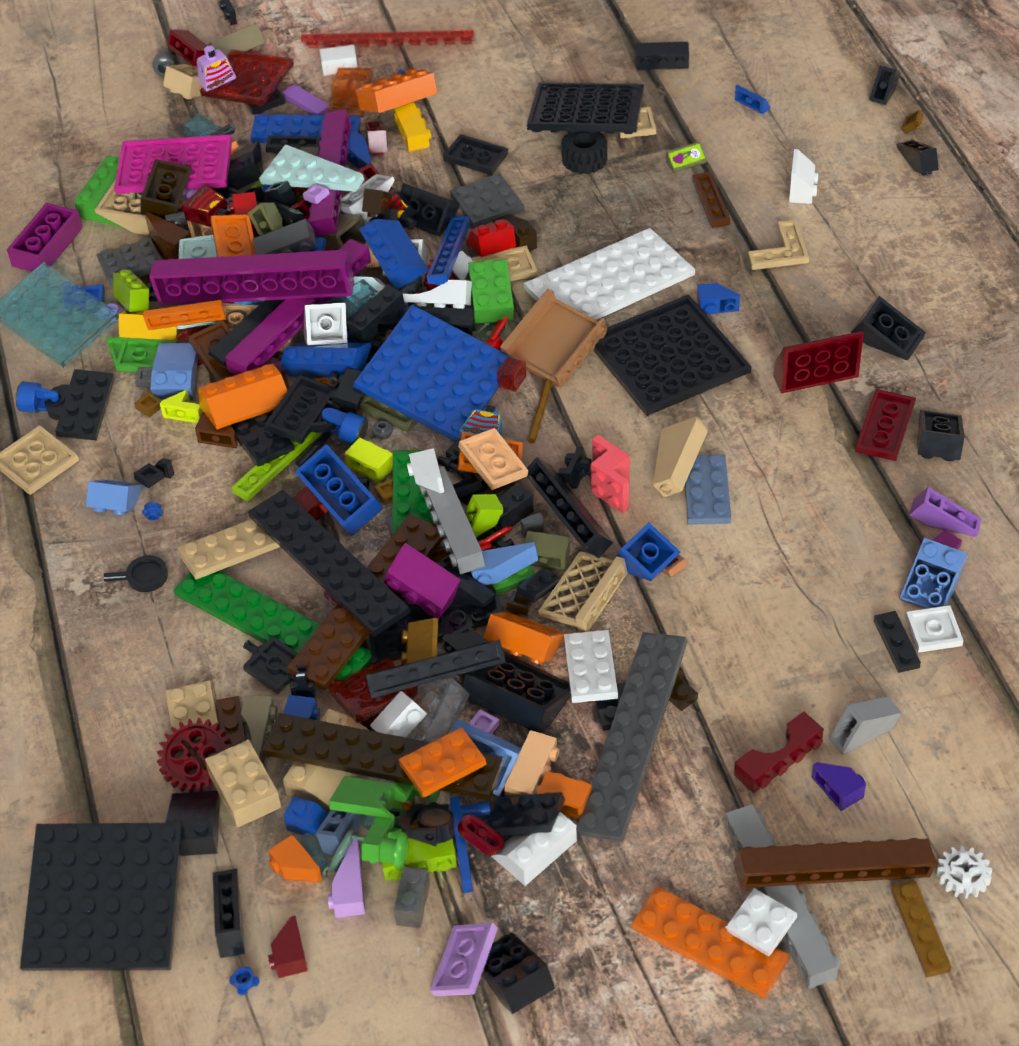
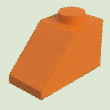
(293, 862)

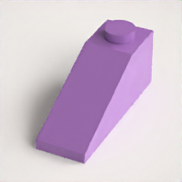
(943, 513)

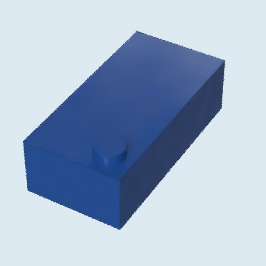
(339, 490)

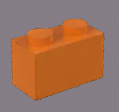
(574, 791)

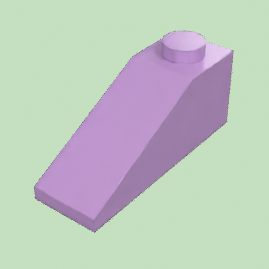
(347, 886)

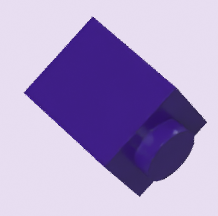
(839, 784)

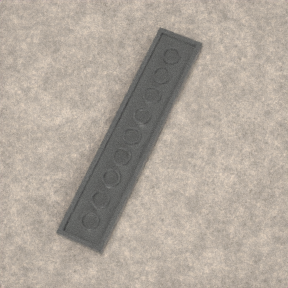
(632, 737)

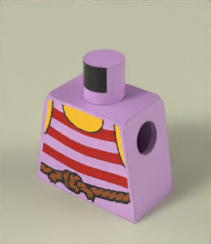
(213, 69)

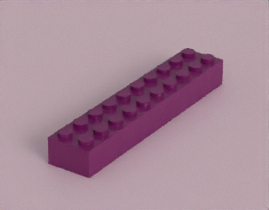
(253, 277)

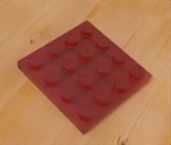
(255, 78)

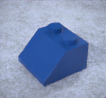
(648, 553)

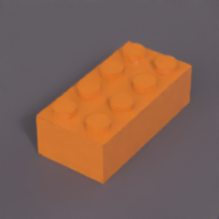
(396, 90)

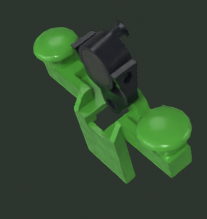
(364, 797)

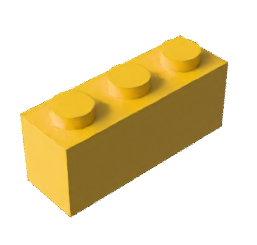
(412, 126)

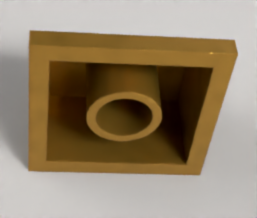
(420, 640)

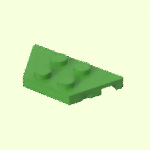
(133, 353)

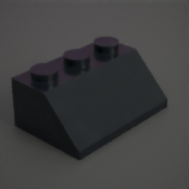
(432, 210)

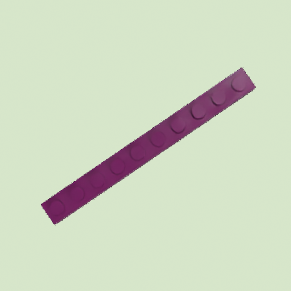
(333, 148)
(284, 322)

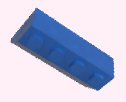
(394, 251)
(324, 358)

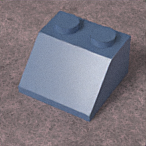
(112, 495)

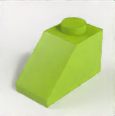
(483, 512)

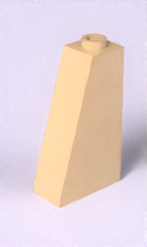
(676, 454)

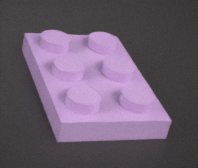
(463, 959)

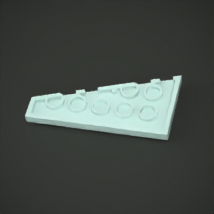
(307, 169)

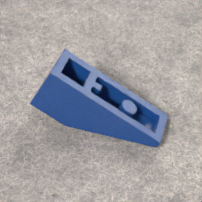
(357, 150)

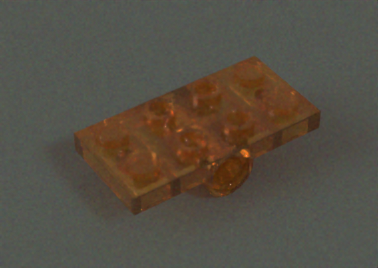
(344, 89)

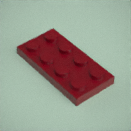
(885, 425)

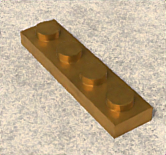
(921, 929)

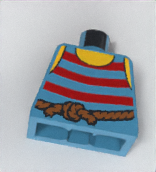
(482, 421)

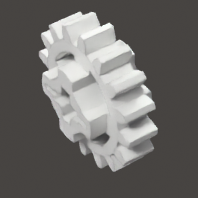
(963, 868)

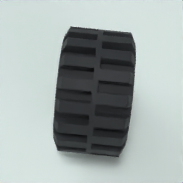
(584, 152)

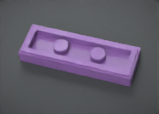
(305, 100)

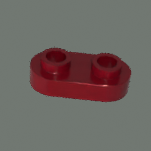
(480, 835)

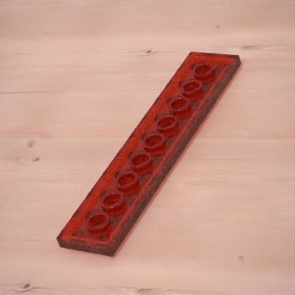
(383, 38)

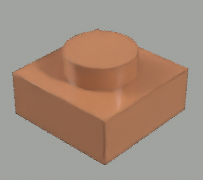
(675, 566)

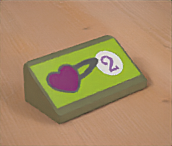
(685, 157)

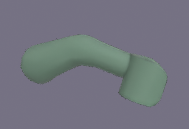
(341, 850)

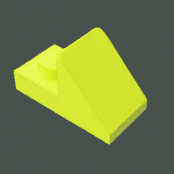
(180, 408)

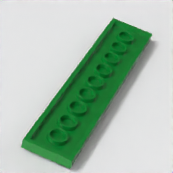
(257, 614)

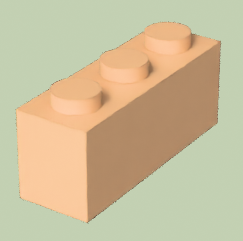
(532, 764)

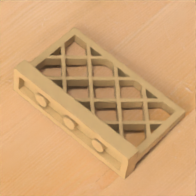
(598, 595)

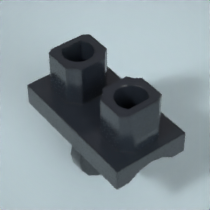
(577, 467)

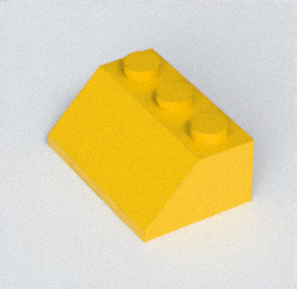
(133, 326)

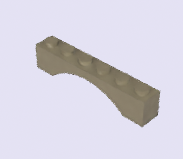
(257, 719)

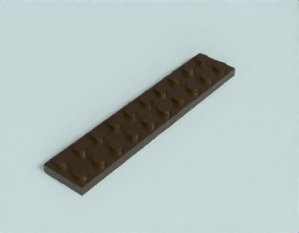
(365, 753)

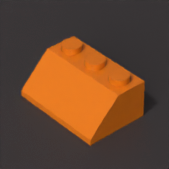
(524, 636)

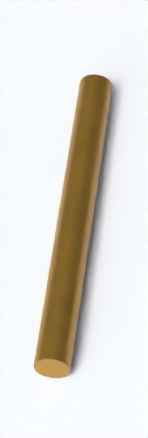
(540, 411)

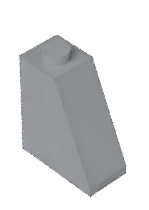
(863, 723)

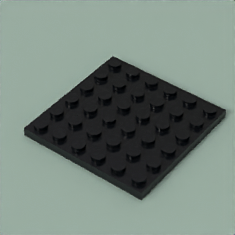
(586, 107)
(669, 355)
(102, 897)

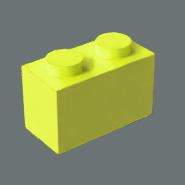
(369, 460)

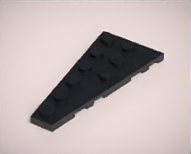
(389, 642)

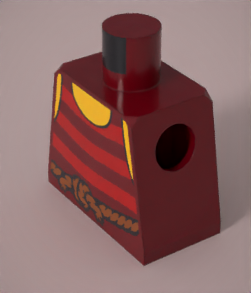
(204, 205)

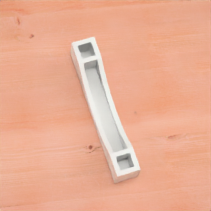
(452, 292)

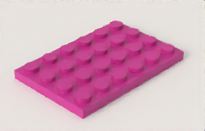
(205, 154)

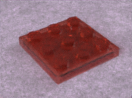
(354, 694)

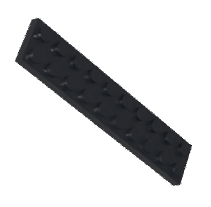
(329, 563)

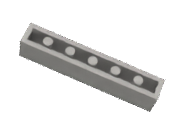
(453, 526)

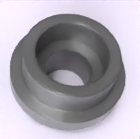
(382, 429)

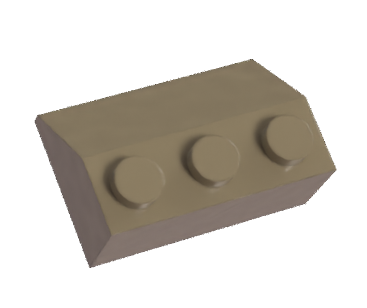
(243, 40)

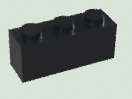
(662, 55)

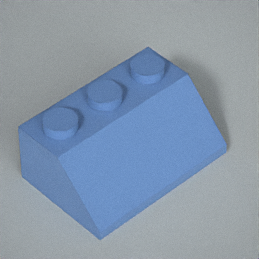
(492, 745)

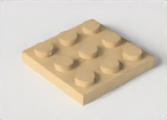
(36, 459)

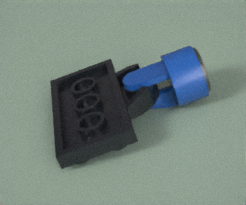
(76, 405)
(309, 409)

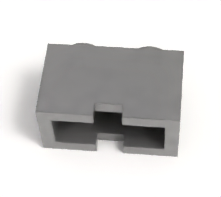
(411, 897)

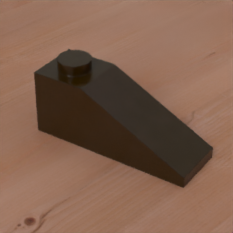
(523, 231)

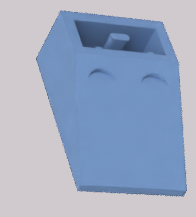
(934, 575)

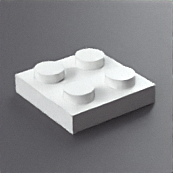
(934, 628)
(761, 922)

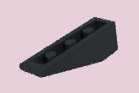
(228, 914)

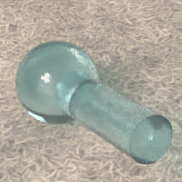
(310, 844)

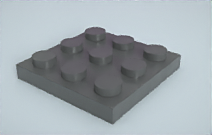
(487, 200)
(134, 257)

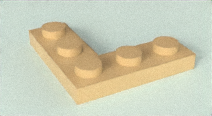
(792, 253)

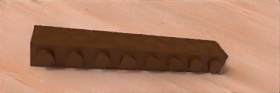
(834, 862)

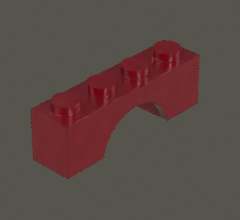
(759, 768)

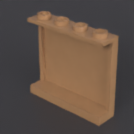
(554, 339)

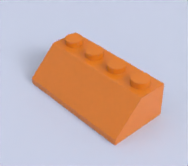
(242, 396)

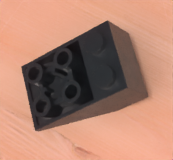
(516, 973)

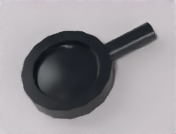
(142, 574)

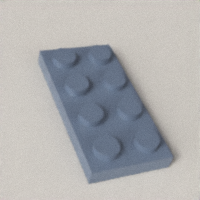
(708, 491)

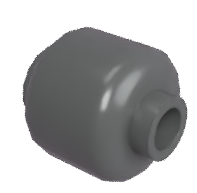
(160, 62)

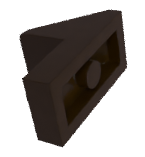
(682, 693)

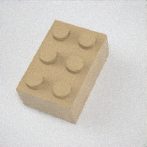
(243, 783)

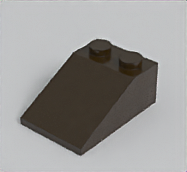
(165, 189)

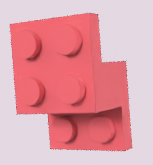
(610, 474)

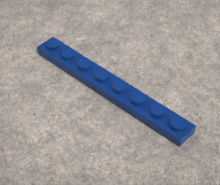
(448, 250)

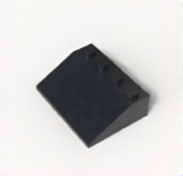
(518, 693)

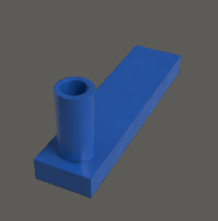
(478, 810)

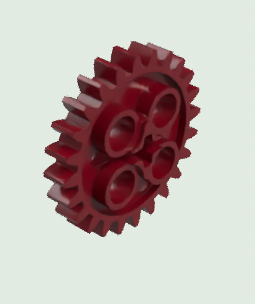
(177, 769)

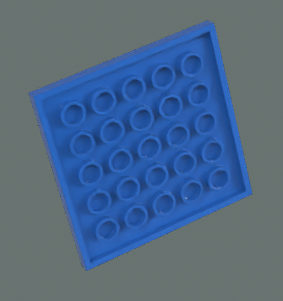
(432, 372)

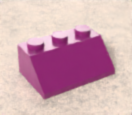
(422, 581)

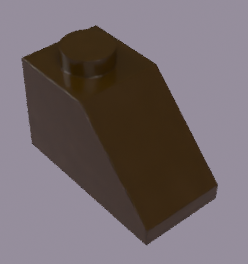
(375, 202)

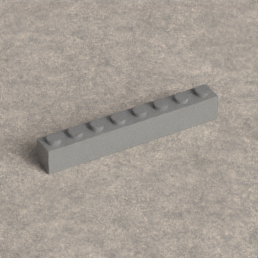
(803, 938)

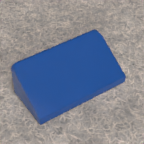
(751, 100)

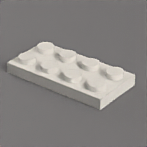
(590, 666)

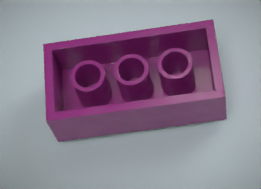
(44, 237)

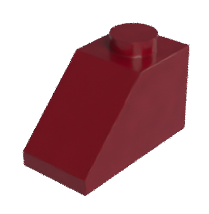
(288, 951)

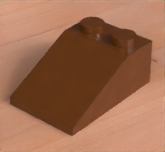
(165, 236)

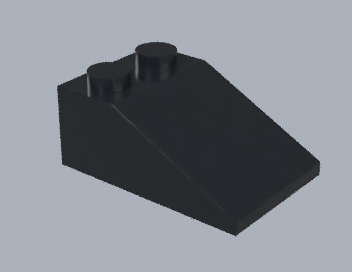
(245, 166)
(889, 330)
(940, 435)
(514, 498)
(199, 819)

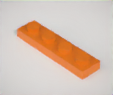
(184, 315)

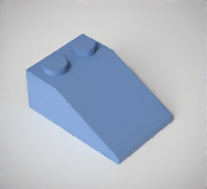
(174, 370)

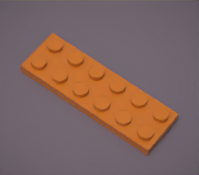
(707, 942)

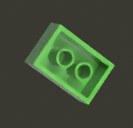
(490, 291)

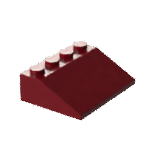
(818, 362)

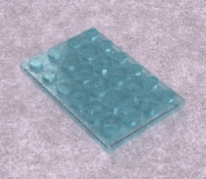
(55, 314)

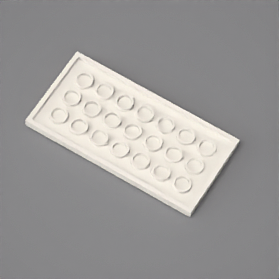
(615, 275)

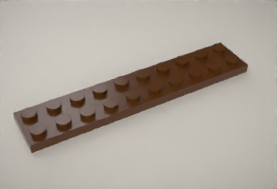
(340, 632)

